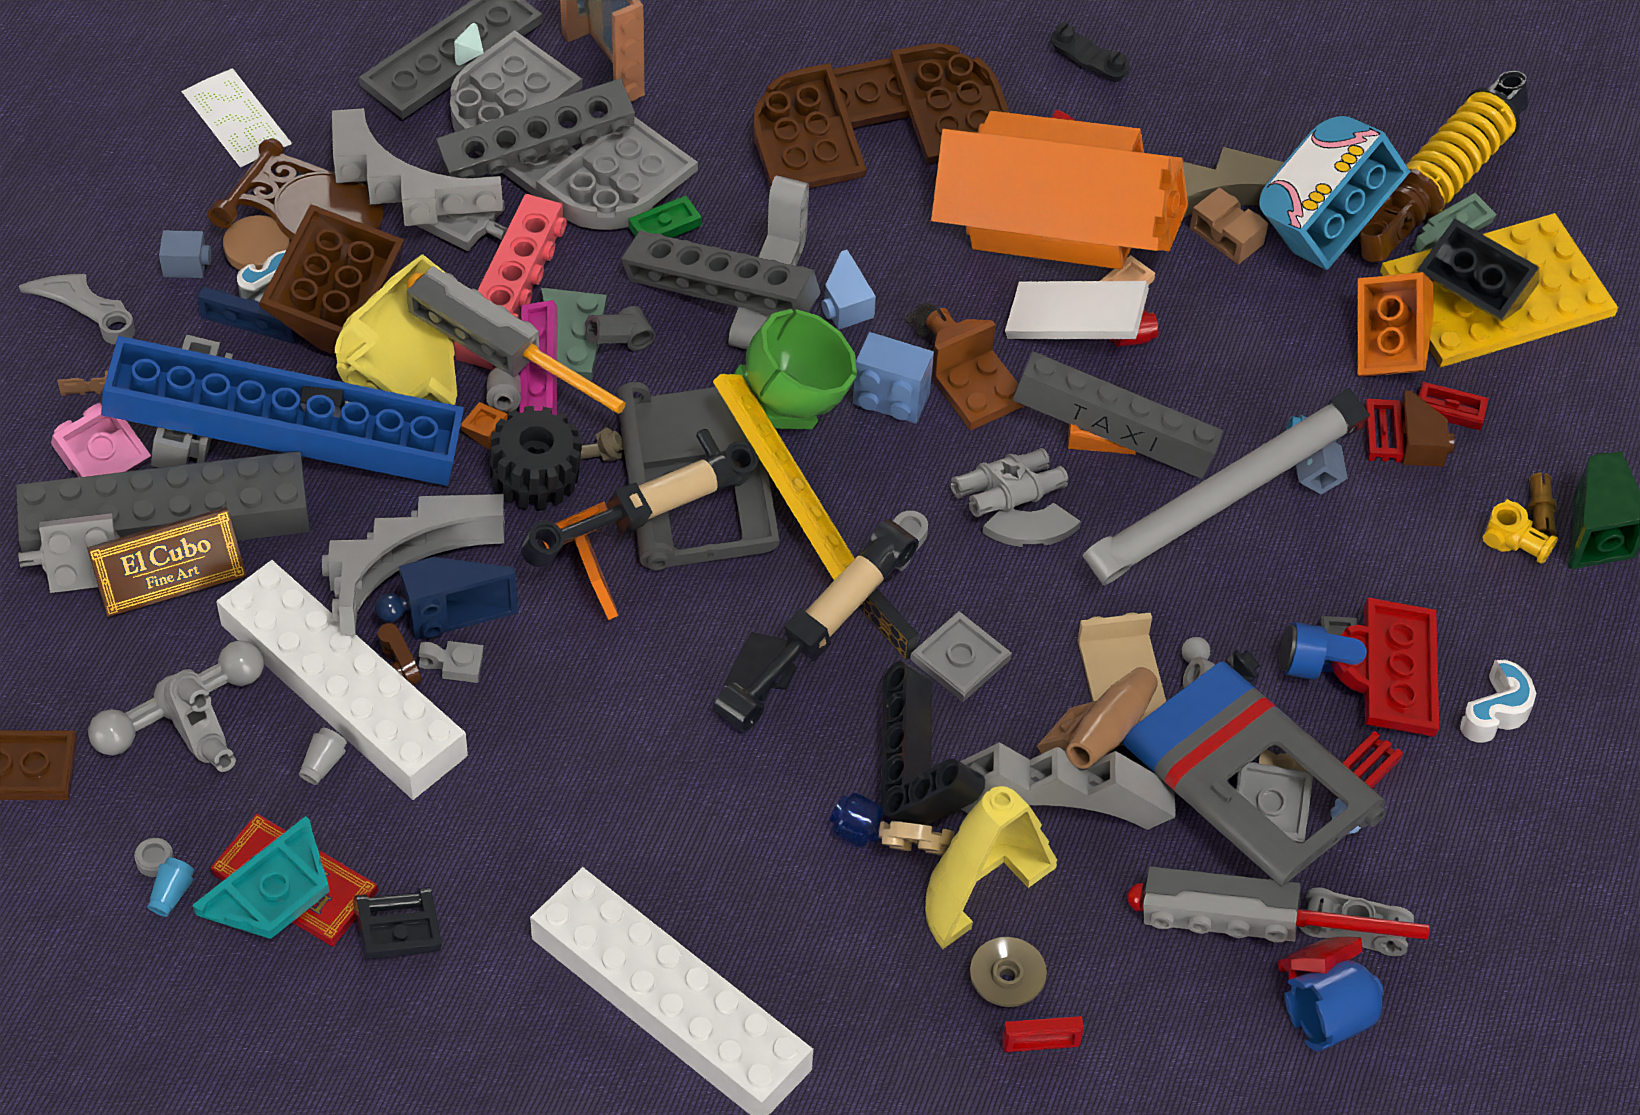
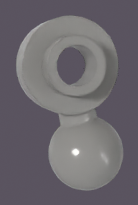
(1196, 653)

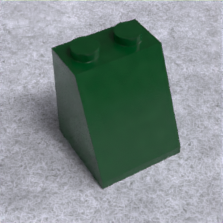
(1605, 513)

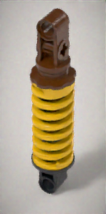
(1447, 163)

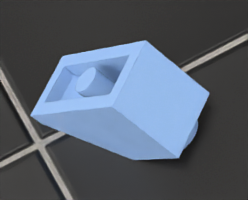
(847, 294)

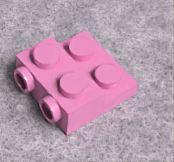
(99, 444)

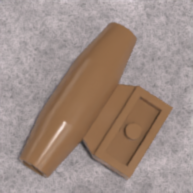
(1099, 726)

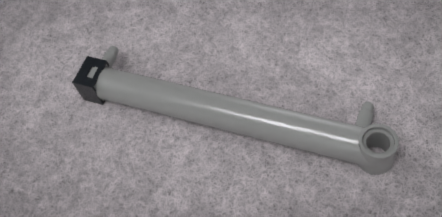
(1116, 554)

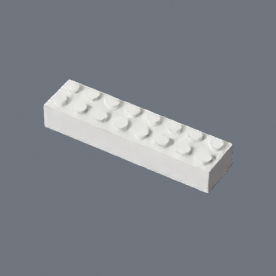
(343, 680)
(671, 994)

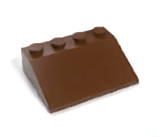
(329, 274)

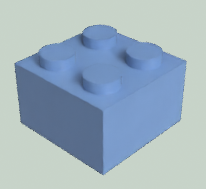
(893, 377)

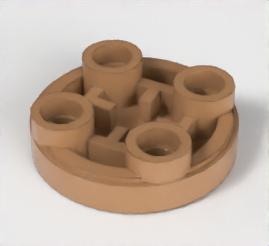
(253, 241)

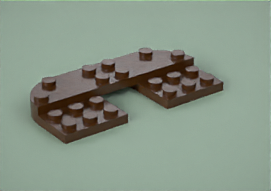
(810, 113)

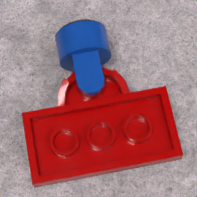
(1385, 659)

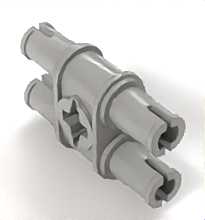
(1009, 482)

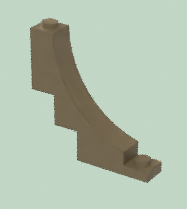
(1236, 173)

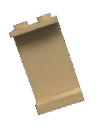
(1115, 648)

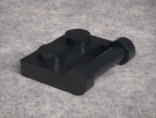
(400, 932)

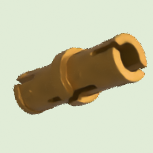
(1542, 504)

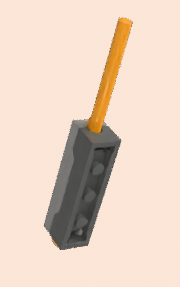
(489, 330)

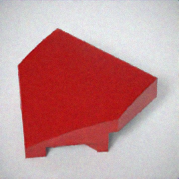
(1320, 956)

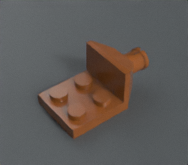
(969, 369)

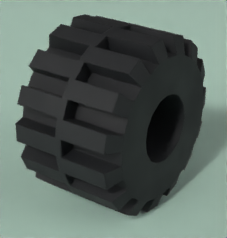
(535, 457)

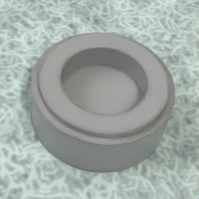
(151, 854)

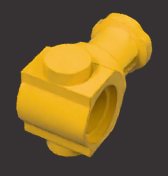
(1512, 530)

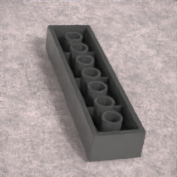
(260, 493)

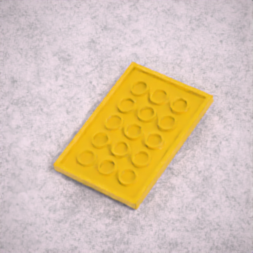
(1564, 299)

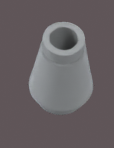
(322, 755)

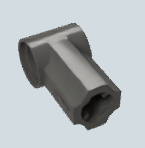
(626, 327)

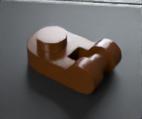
(395, 648)

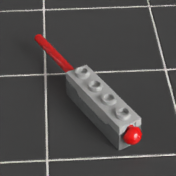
(1243, 907)

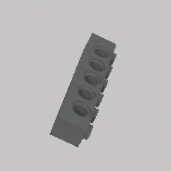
(577, 108)
(719, 274)

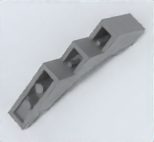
(1109, 786)

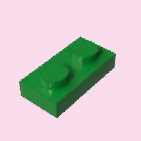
(668, 219)

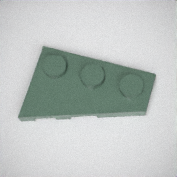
(573, 311)

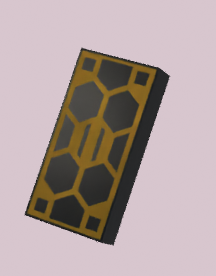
(890, 623)

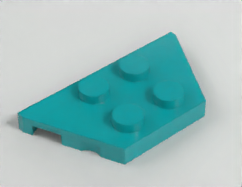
(271, 886)

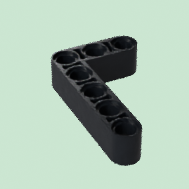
(910, 786)

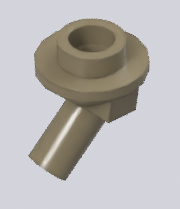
(608, 445)

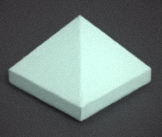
(468, 45)

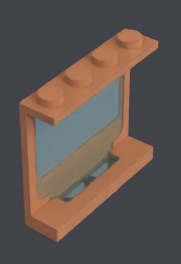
(617, 30)

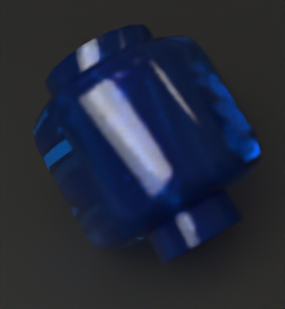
(856, 819)

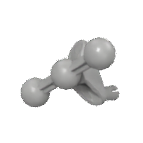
(188, 704)

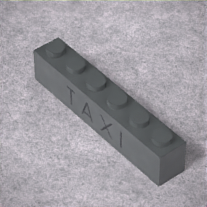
(1118, 415)

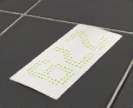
(234, 115)

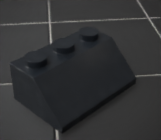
(1480, 271)

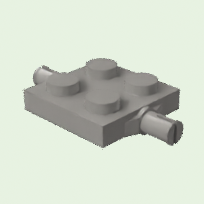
(466, 228)
(66, 553)

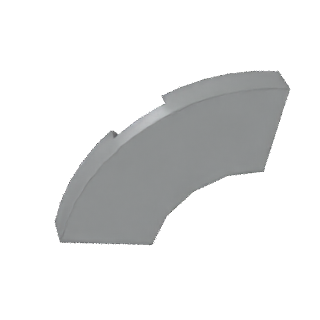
(1033, 527)

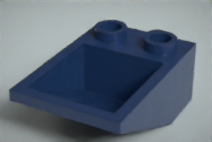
(450, 595)

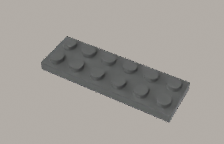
(428, 62)

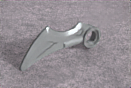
(74, 292)

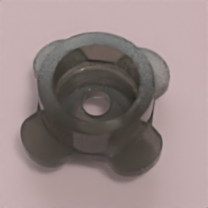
(918, 318)

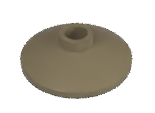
(1012, 958)

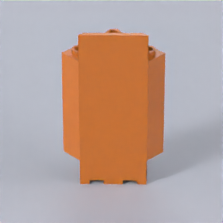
(1058, 189)

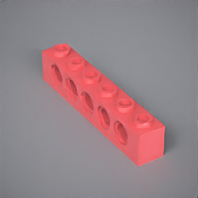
(519, 261)

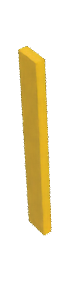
(785, 473)

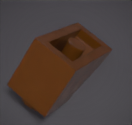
(1424, 433)

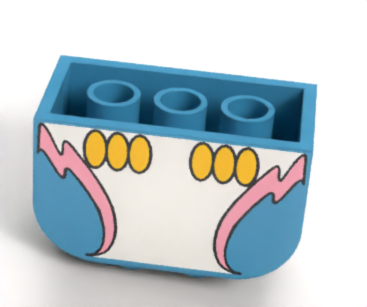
(1331, 188)

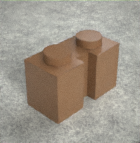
(1227, 227)

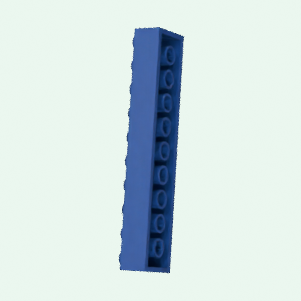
(263, 410)

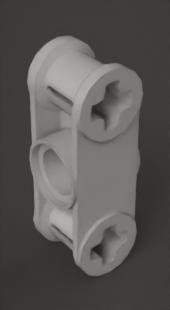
(1354, 906)

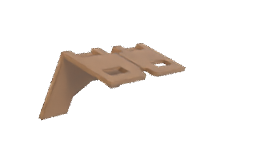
(79, 386)

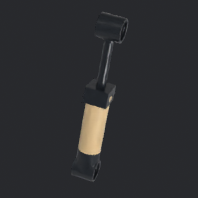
(636, 504)
(811, 629)

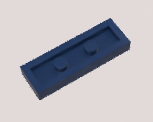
(242, 314)

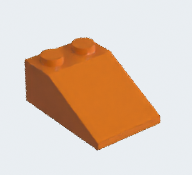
(1394, 323)

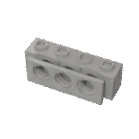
(177, 447)

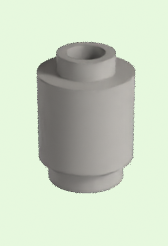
(503, 390)

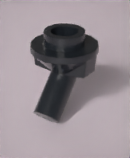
(1244, 664)

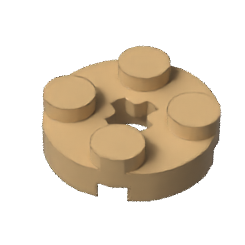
(904, 835)

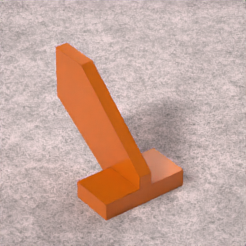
(590, 561)

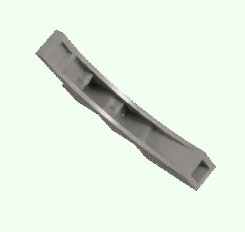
(391, 180)
(436, 526)

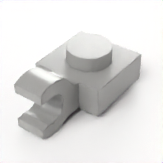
(457, 662)

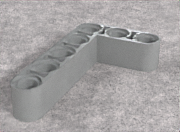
(783, 243)

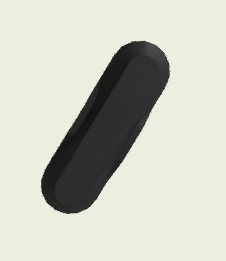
(1082, 51)

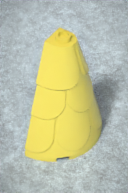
(395, 350)
(993, 833)

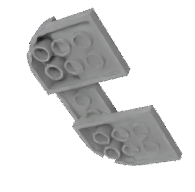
(596, 183)

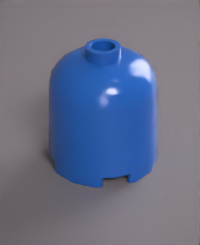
(1334, 1003)

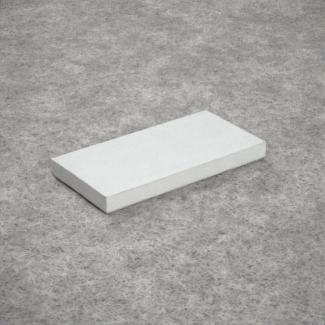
(1077, 310)

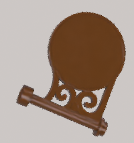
(295, 193)

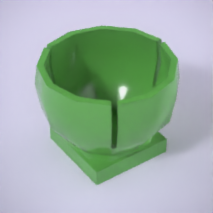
(798, 368)

